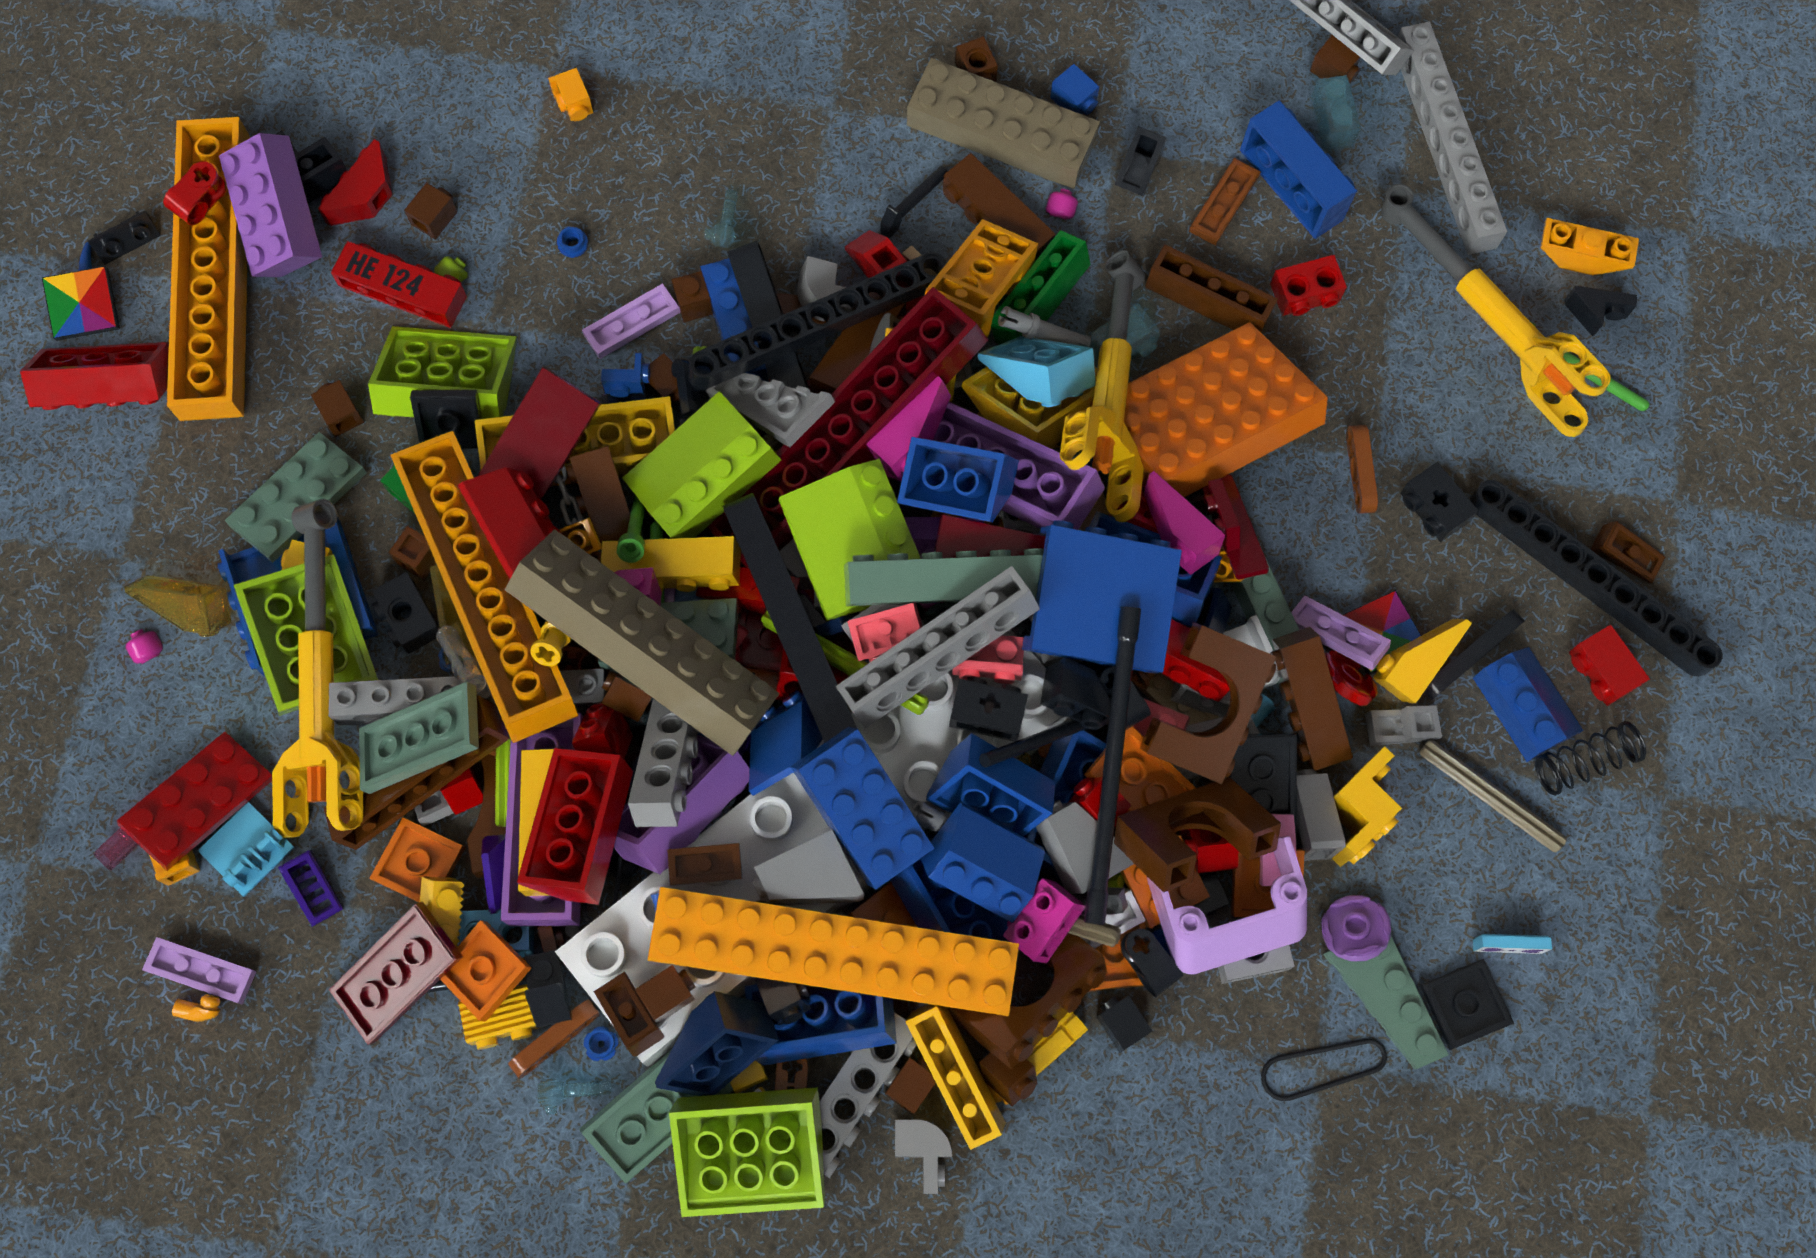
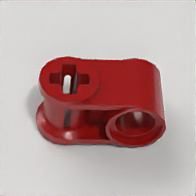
(194, 195)

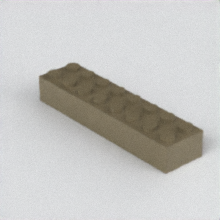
(641, 641)

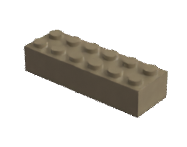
(1002, 123)

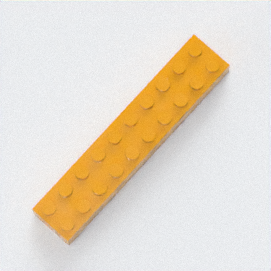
(207, 288)
(495, 622)
(833, 951)

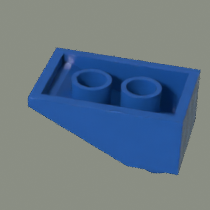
(780, 741)

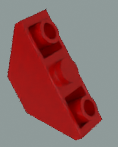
(360, 189)
(875, 255)

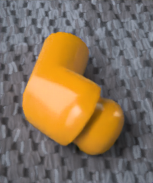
(197, 1012)

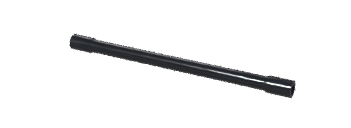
(1097, 893)

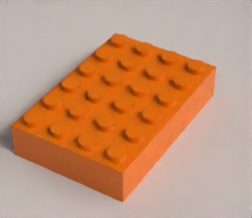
(1219, 409)

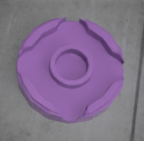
(1356, 928)

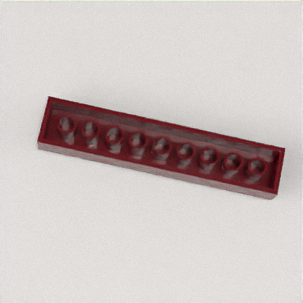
(925, 344)

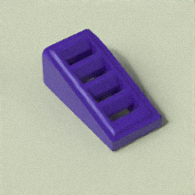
(309, 858)

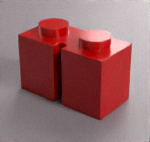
(1608, 665)

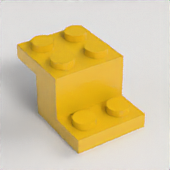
(1365, 808)

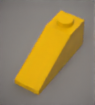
(1414, 665)

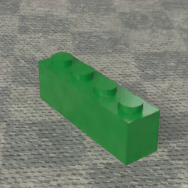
(1045, 282)

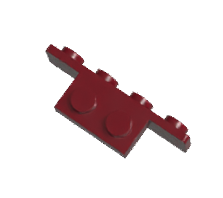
(1230, 516)

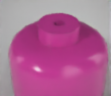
(1062, 204)
(143, 646)

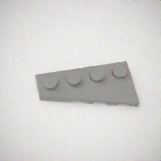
(774, 407)

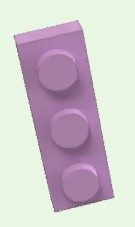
(631, 321)
(1341, 633)
(199, 970)

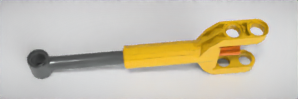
(1540, 356)
(1102, 426)
(316, 757)

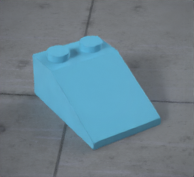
(1042, 368)

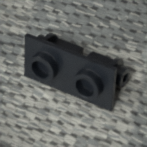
(124, 237)

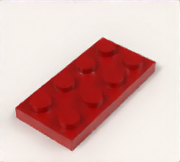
(195, 800)

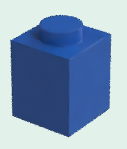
(1075, 91)

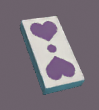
(1512, 943)

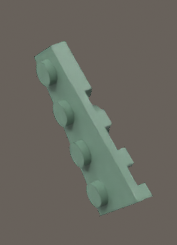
(1394, 1002)

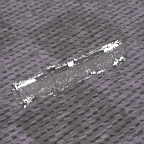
(453, 648)

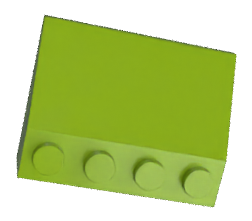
(442, 362)
(701, 469)
(844, 518)
(275, 617)
(748, 1152)

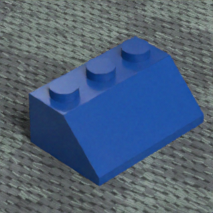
(957, 479)
(1527, 703)
(1004, 792)
(984, 862)

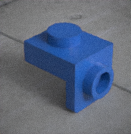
(626, 381)

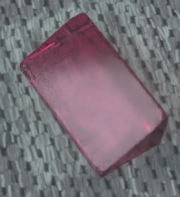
(115, 849)

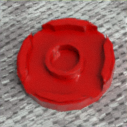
(1349, 680)

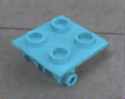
(245, 849)

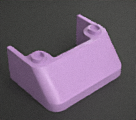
(1202, 949)

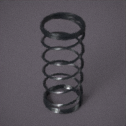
(1556, 770)

